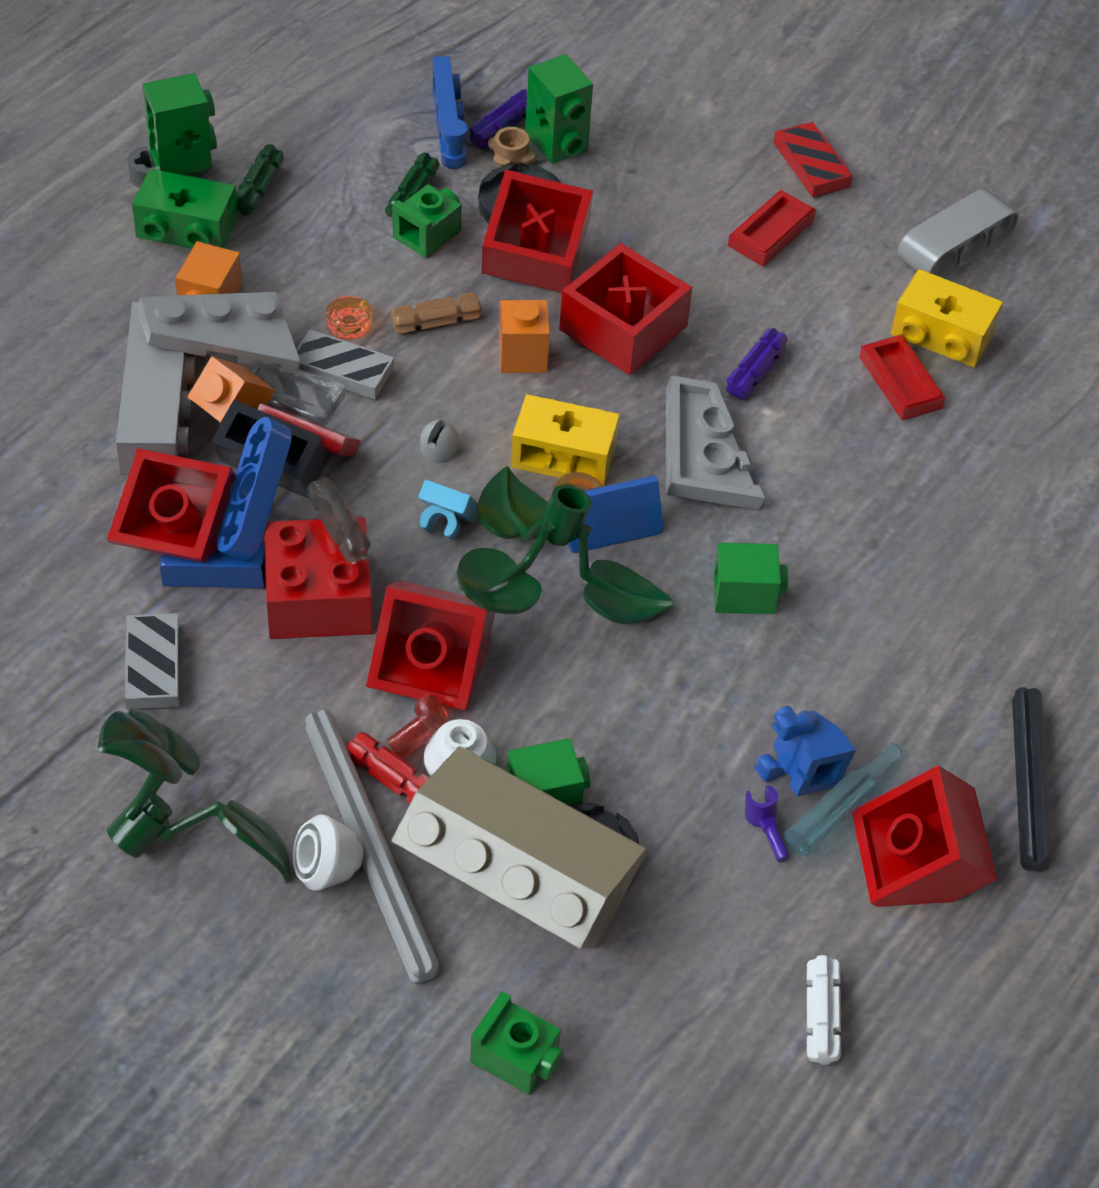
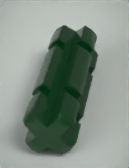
(416, 178)
(258, 179)

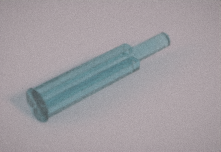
(839, 803)

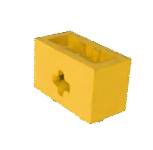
(946, 318)
(563, 438)

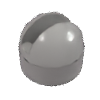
(446, 445)

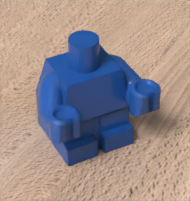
(807, 750)

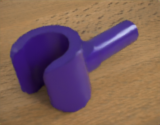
(765, 817)

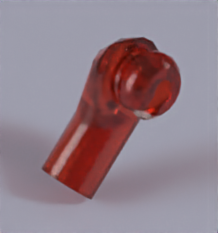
(430, 717)

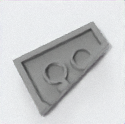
(230, 324)
(702, 450)

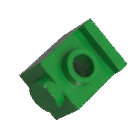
(435, 215)
(509, 1060)

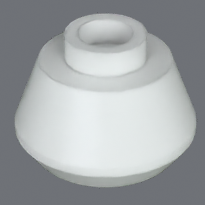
(455, 734)
(326, 853)

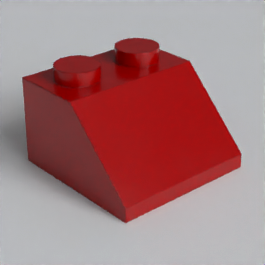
(172, 506)
(429, 644)
(924, 842)

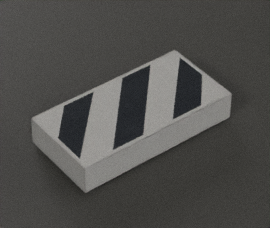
(355, 366)
(152, 661)

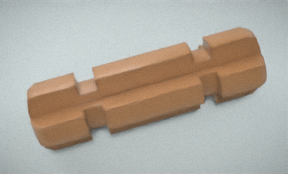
(436, 313)

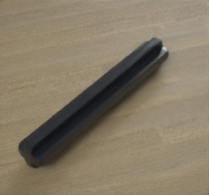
(1031, 780)

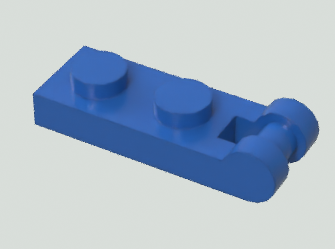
(449, 114)

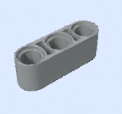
(958, 234)

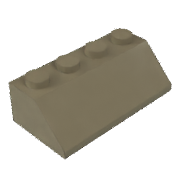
(521, 847)

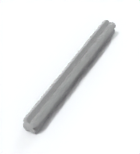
(377, 857)

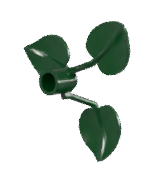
(503, 587)
(164, 755)

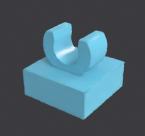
(446, 503)

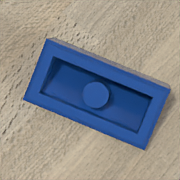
(623, 513)
(216, 571)

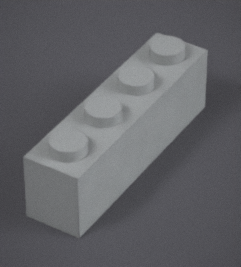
(153, 398)

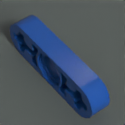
(254, 489)

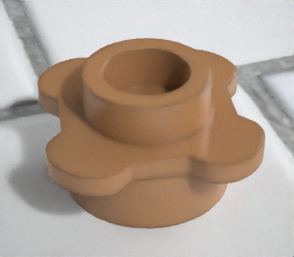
(511, 147)

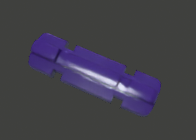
(505, 115)
(756, 363)

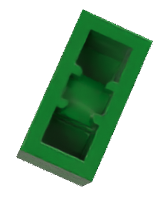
(558, 108)
(179, 124)
(184, 210)

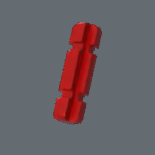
(385, 765)

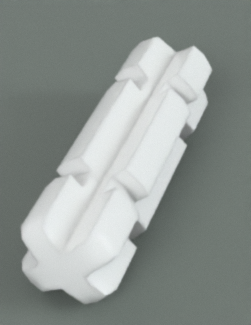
(823, 1010)

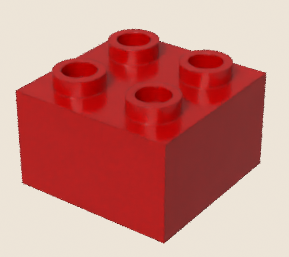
(536, 231)
(625, 308)
(311, 583)

